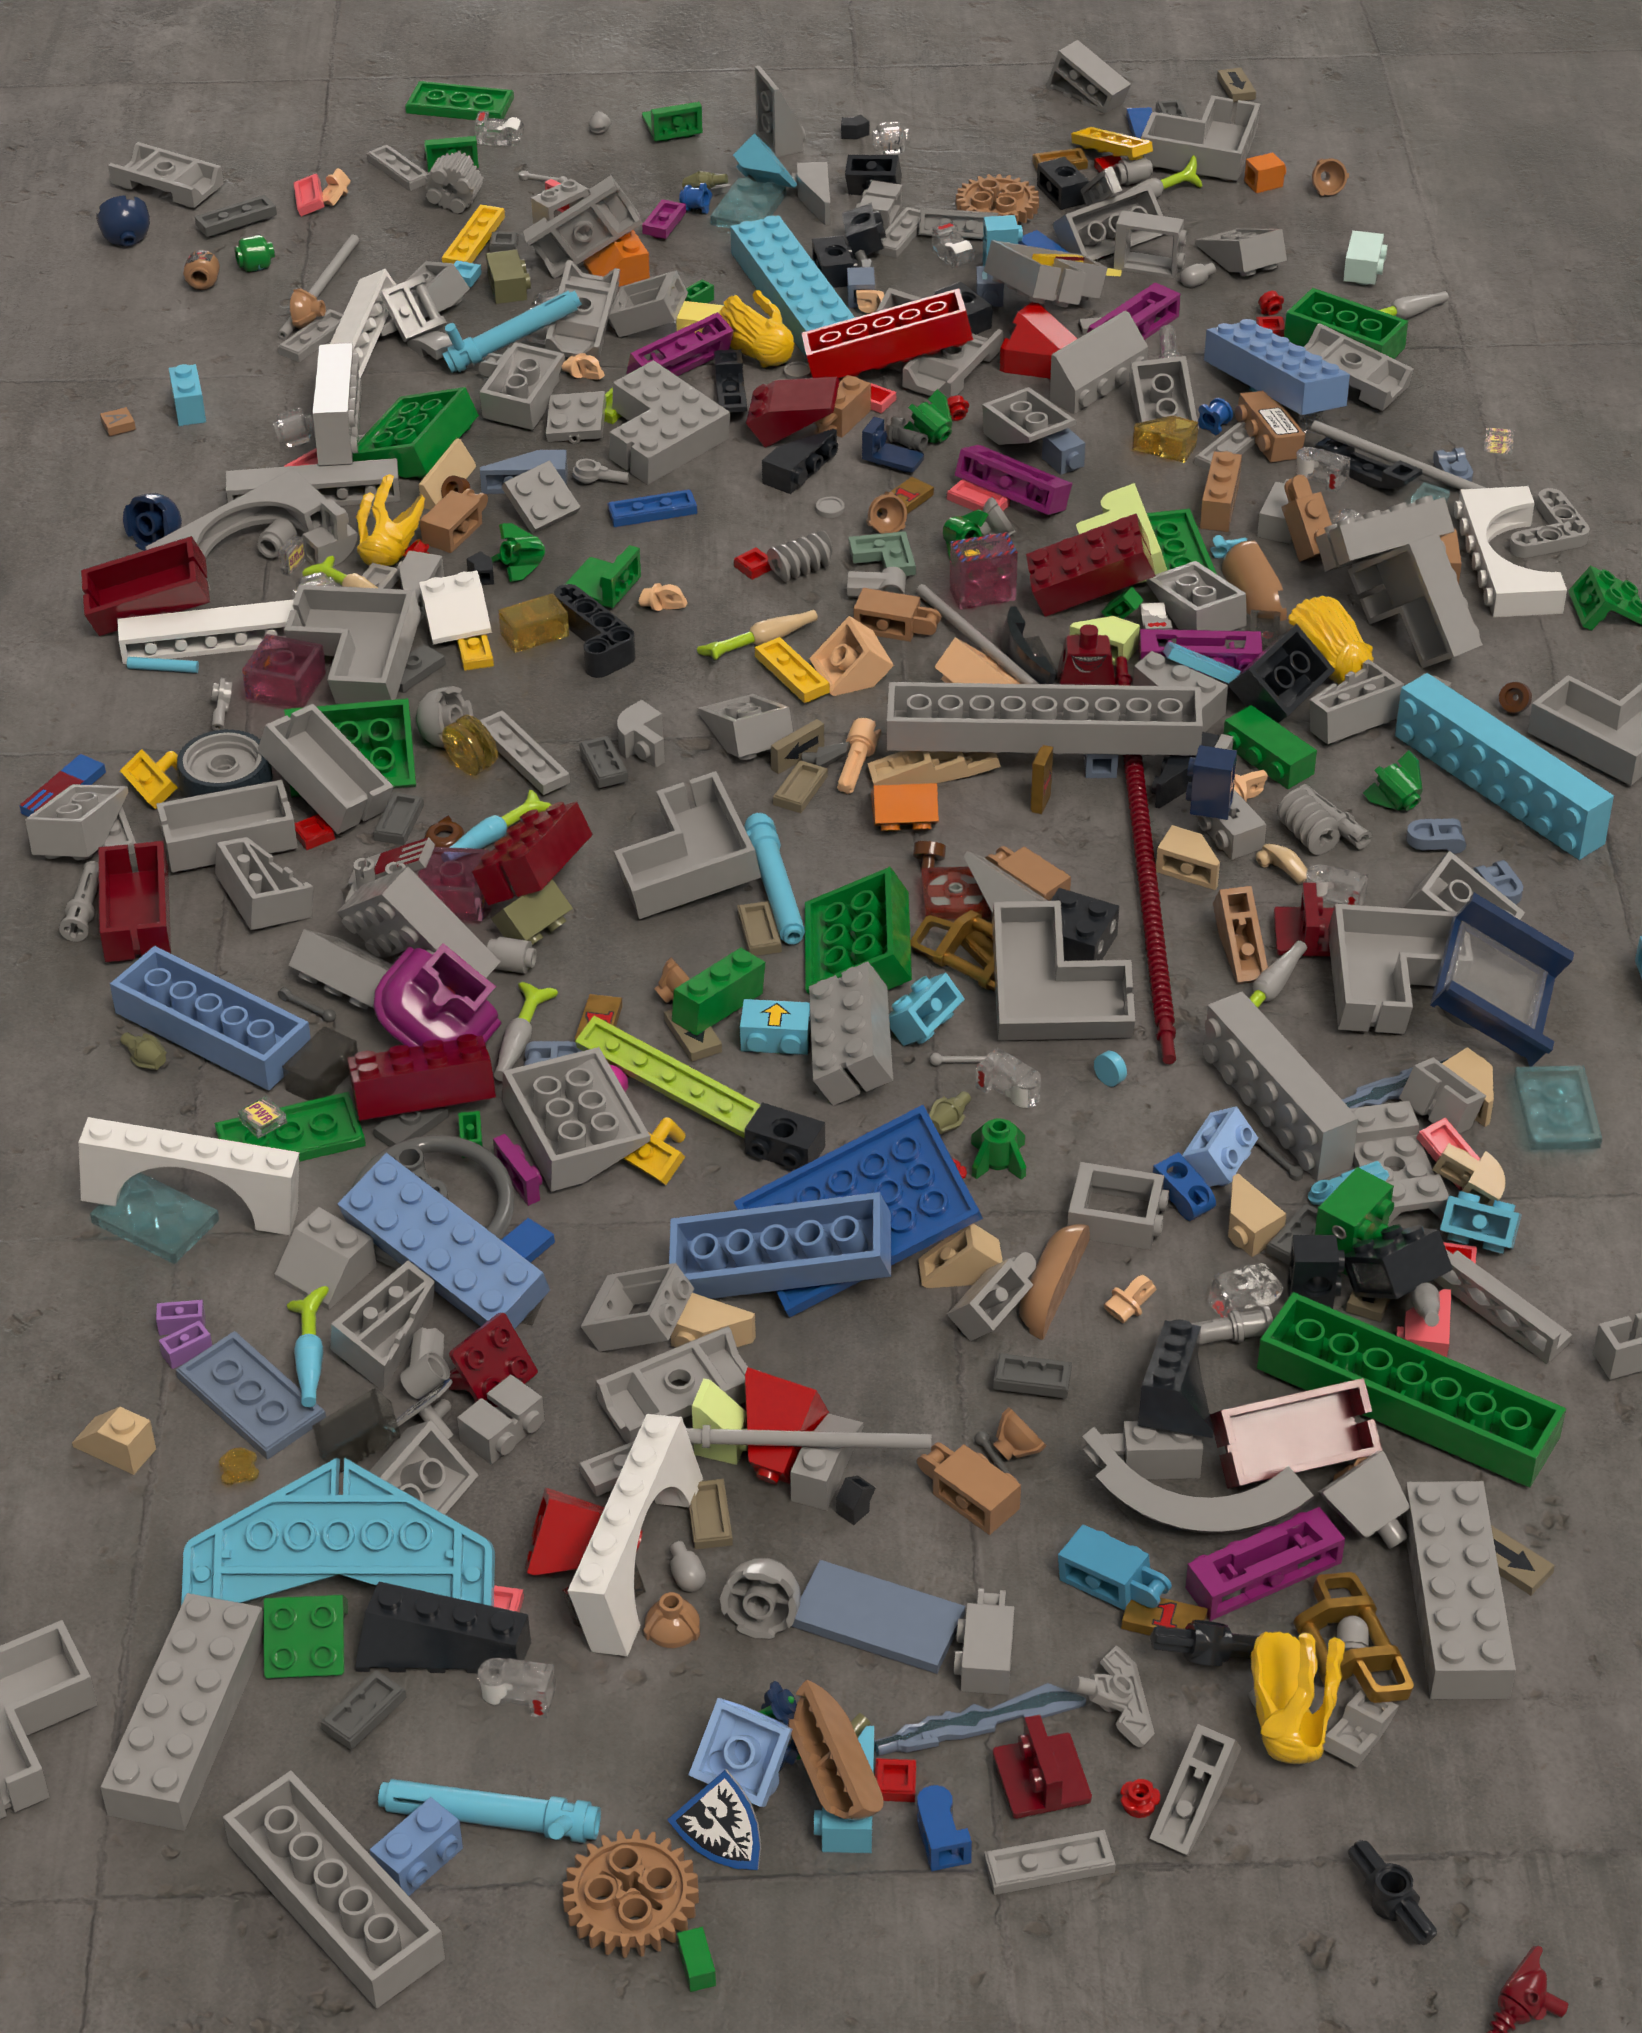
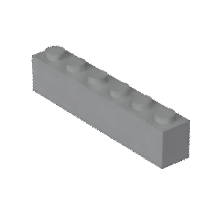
(341, 483)

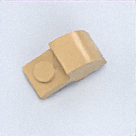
(1475, 1176)

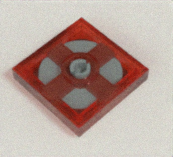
(952, 892)

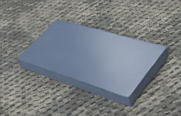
(250, 1394)
(878, 1616)

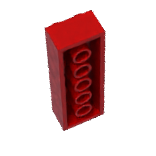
(888, 336)

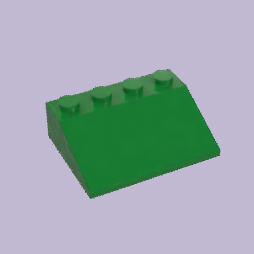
(418, 430)
(380, 733)
(858, 926)

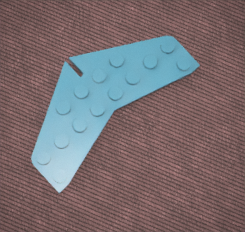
(316, 1534)

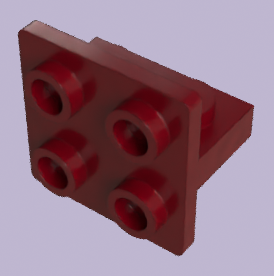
(1304, 923)
(489, 1358)
(1041, 1771)

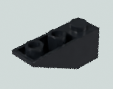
(797, 461)
(1174, 776)

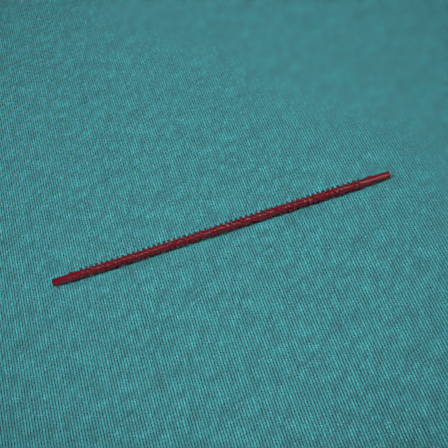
(1149, 891)

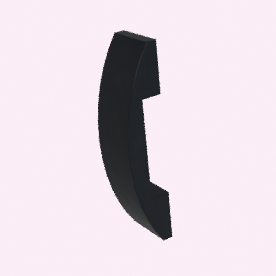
(730, 380)
(1372, 471)
(1017, 649)

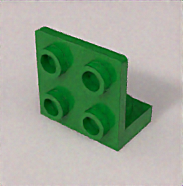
(674, 121)
(437, 147)
(606, 580)
(1600, 592)
(304, 1636)

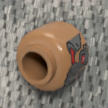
(201, 269)

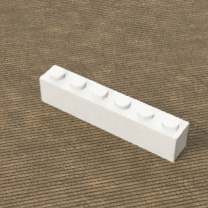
(364, 316)
(202, 630)

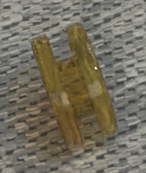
(470, 745)

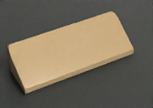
(455, 462)

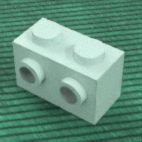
(1365, 257)

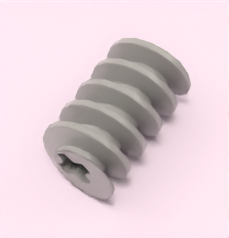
(800, 555)
(1308, 821)

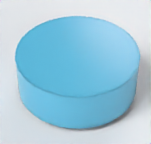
(1110, 1068)

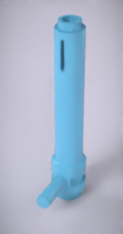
(474, 349)
(774, 877)
(551, 1816)

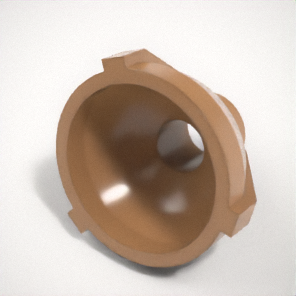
(1335, 176)
(305, 308)
(893, 514)
(671, 978)
(1016, 1437)
(672, 1626)

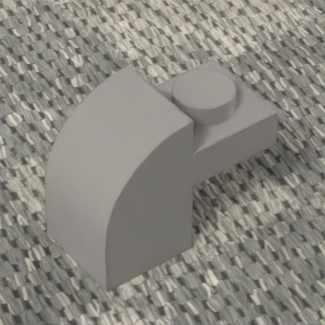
(333, 538)
(641, 733)

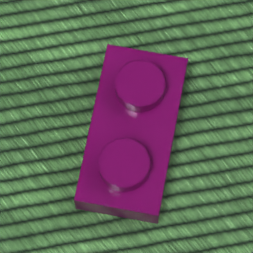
(664, 219)
(523, 1176)

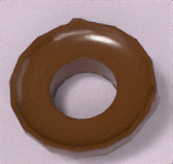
(445, 825)

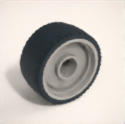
(221, 763)

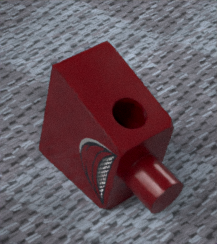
(1086, 659)

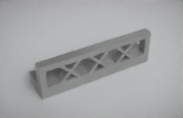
(1504, 1308)

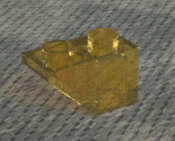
(1166, 437)

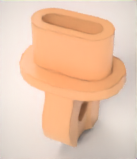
(336, 187)
(869, 300)
(583, 367)
(662, 597)
(1250, 784)
(1126, 1303)

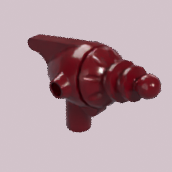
(1526, 1996)

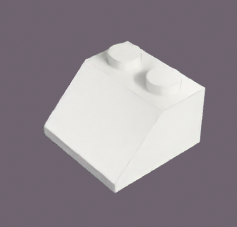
(455, 607)

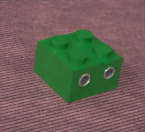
(1356, 1210)

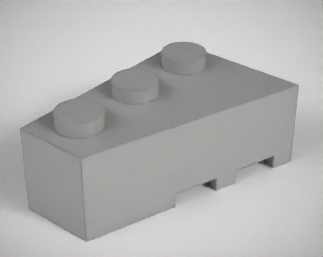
(1088, 78)
(1161, 671)
(1356, 704)
(260, 887)
(382, 1324)

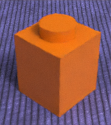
(1264, 172)

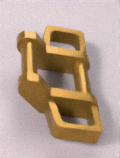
(956, 933)
(1358, 1660)

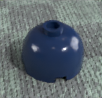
(123, 220)
(150, 518)

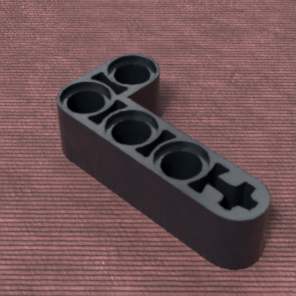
(607, 639)

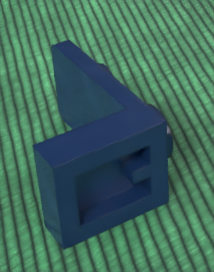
(881, 453)

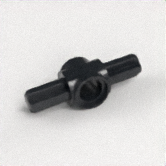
(1203, 1642)
(1392, 1906)

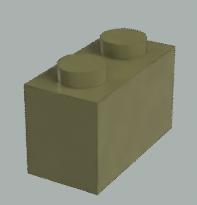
(507, 276)
(533, 913)

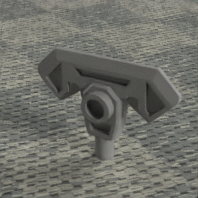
(1120, 1692)

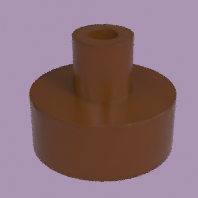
(455, 484)
(1509, 700)
(929, 852)

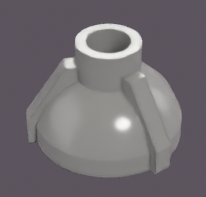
(996, 520)

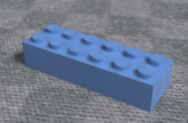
(1276, 367)
(209, 1016)
(784, 1246)
(457, 1252)

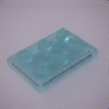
(748, 202)
(1557, 1107)
(156, 1217)

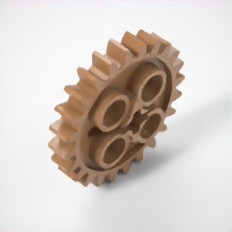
(999, 196)
(630, 1893)

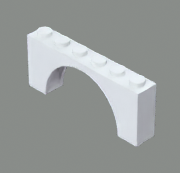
(1506, 586)
(258, 1174)
(602, 1590)

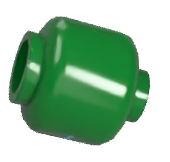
(254, 253)

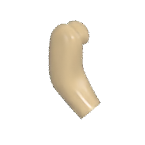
(1284, 859)

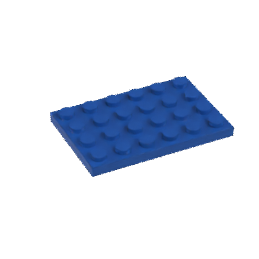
(901, 1162)

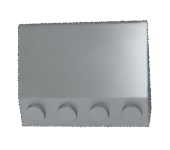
(572, 1116)

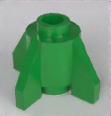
(932, 418)
(963, 527)
(520, 551)
(1398, 786)
(998, 1148)

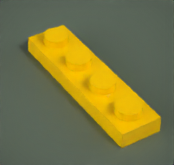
(1112, 142)
(474, 234)

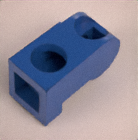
(1185, 1187)
(941, 1840)

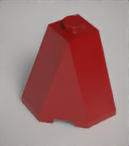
(1033, 342)
(782, 1406)
(562, 1532)

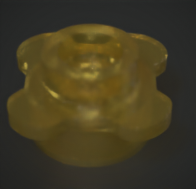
(238, 1466)

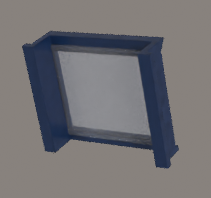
(1500, 977)

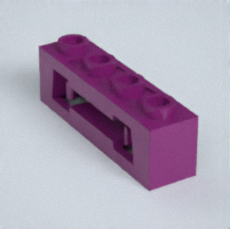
(1145, 307)
(684, 348)
(1013, 479)
(1206, 643)
(1264, 1562)

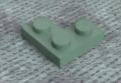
(889, 548)

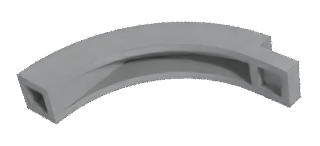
(1203, 1515)

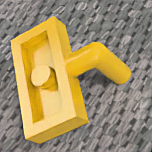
(150, 776)
(658, 1157)

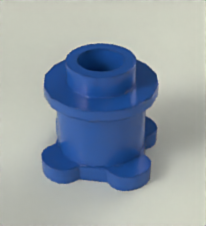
(696, 197)
(1216, 414)

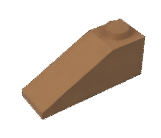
(1240, 933)

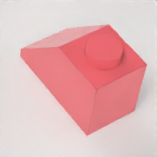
(1431, 1338)

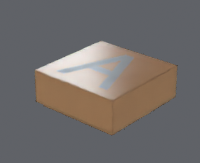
(117, 421)

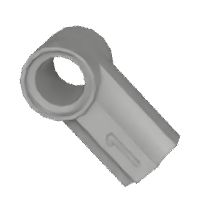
(890, 580)
(427, 1364)

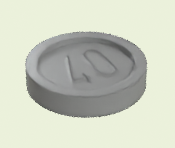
(797, 370)
(830, 507)

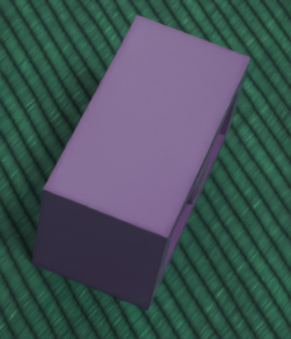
(178, 1315)
(185, 1344)

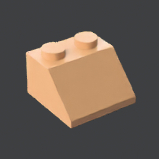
(851, 658)

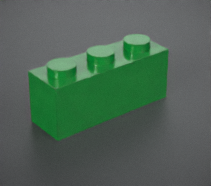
(1270, 747)
(718, 991)

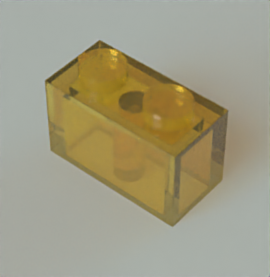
(533, 622)

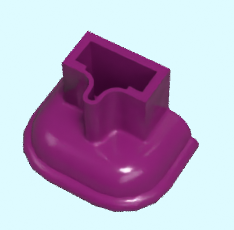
(434, 998)

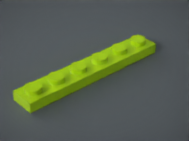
(669, 1076)

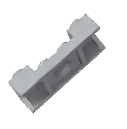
(183, 176)
(604, 211)
(584, 329)
(950, 365)
(1370, 371)
(1389, 1136)
(648, 1386)

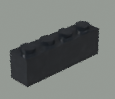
(1173, 1384)
(436, 1632)

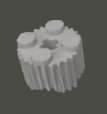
(453, 182)

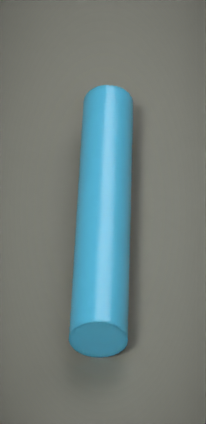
(162, 664)

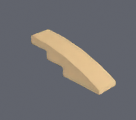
(930, 767)

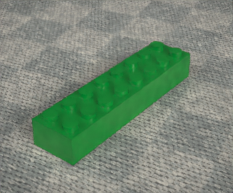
(1414, 1388)

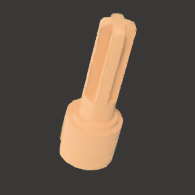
(862, 744)

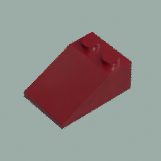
(790, 406)

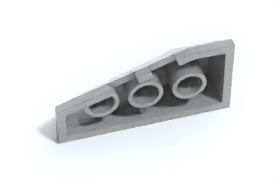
(443, 284)

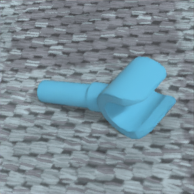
(1222, 546)

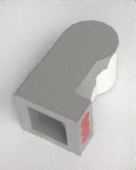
(1154, 617)

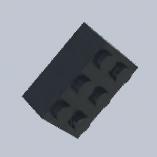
(1282, 675)

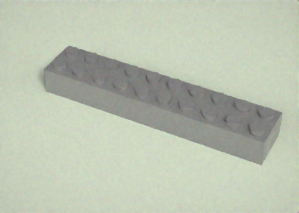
(1034, 715)

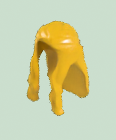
(755, 335)
(389, 537)
(1333, 634)
(1285, 1690)

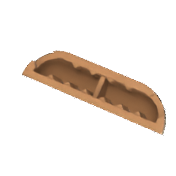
(1251, 573)
(1053, 1277)
(834, 1756)

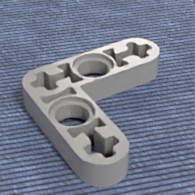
(1532, 541)

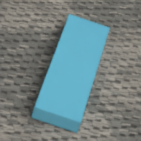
(1200, 662)

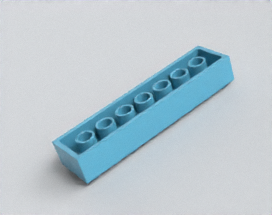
(786, 276)
(1504, 766)

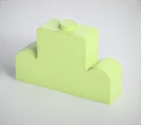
(1121, 504)

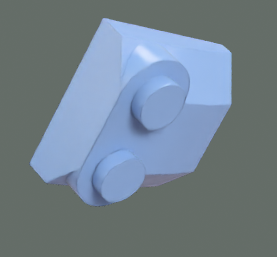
(746, 1746)

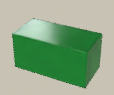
(700, 292)
(1123, 604)
(470, 1127)
(696, 1959)

